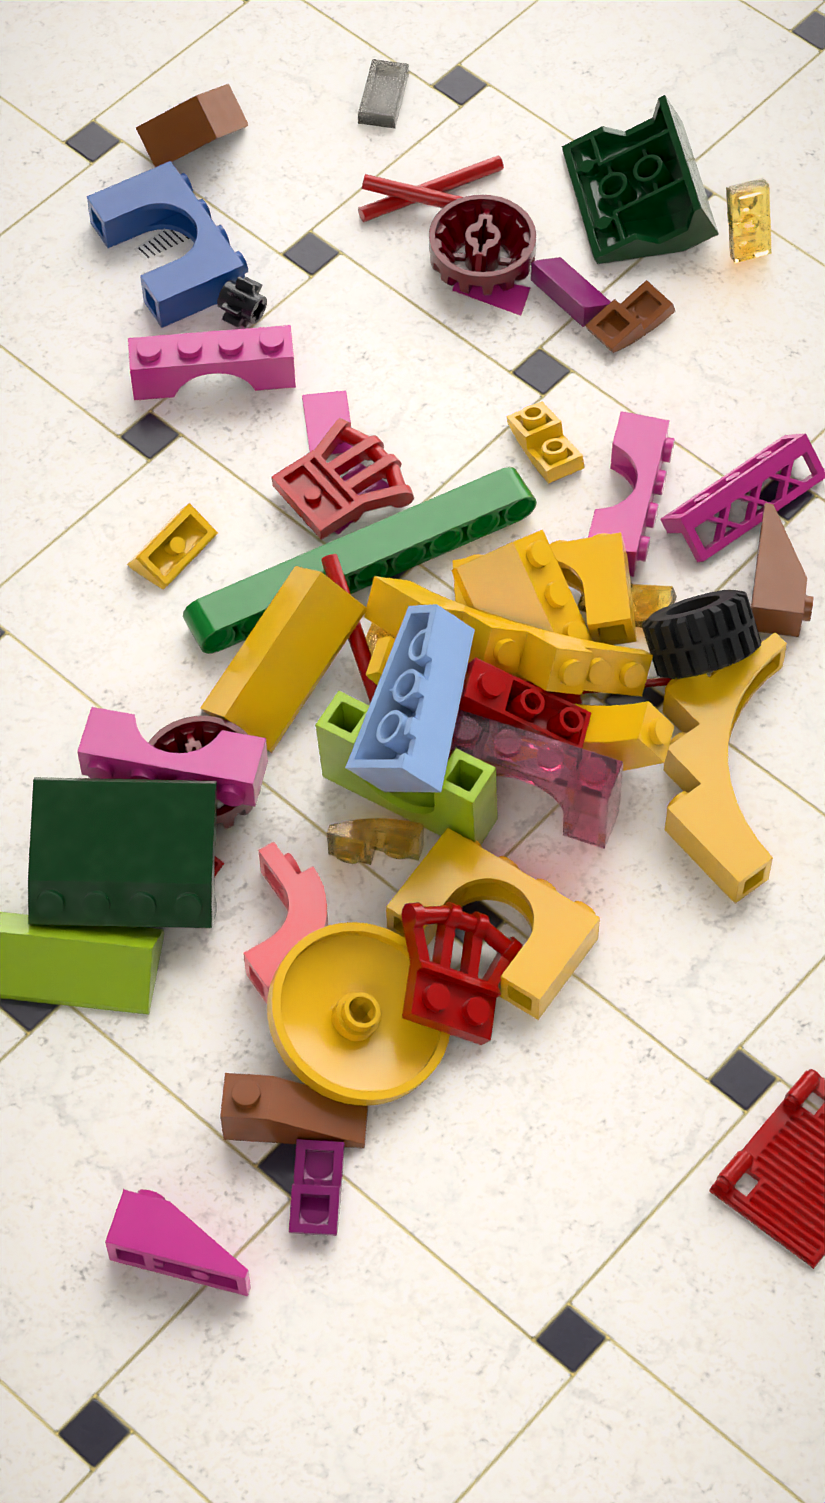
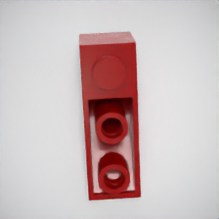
(517, 703)

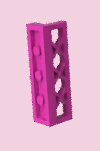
(737, 483)

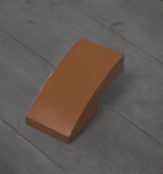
(632, 319)

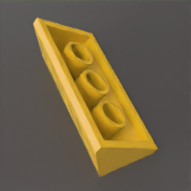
(285, 655)

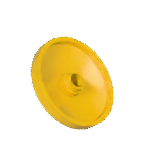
(341, 1019)

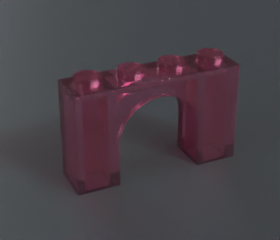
(578, 779)

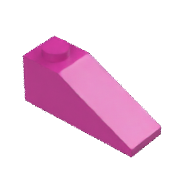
(162, 1239)

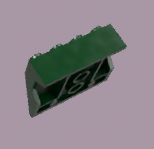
(640, 189)
(122, 852)

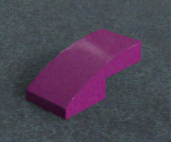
(317, 1187)

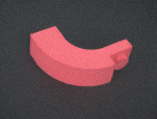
(307, 912)

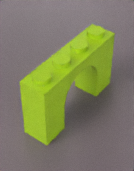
(467, 792)

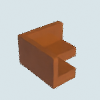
(192, 125)

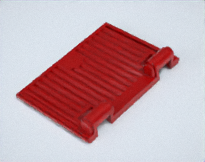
(790, 1174)

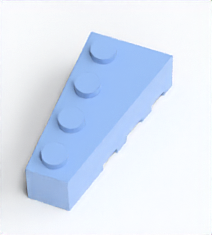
(415, 704)

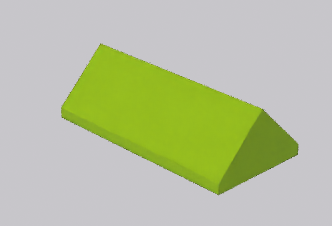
(79, 964)

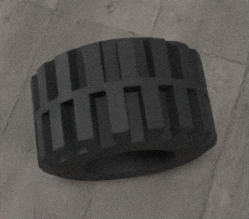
(701, 634)

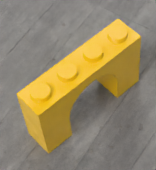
(601, 574)
(466, 873)

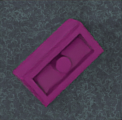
(568, 289)

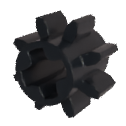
(242, 302)

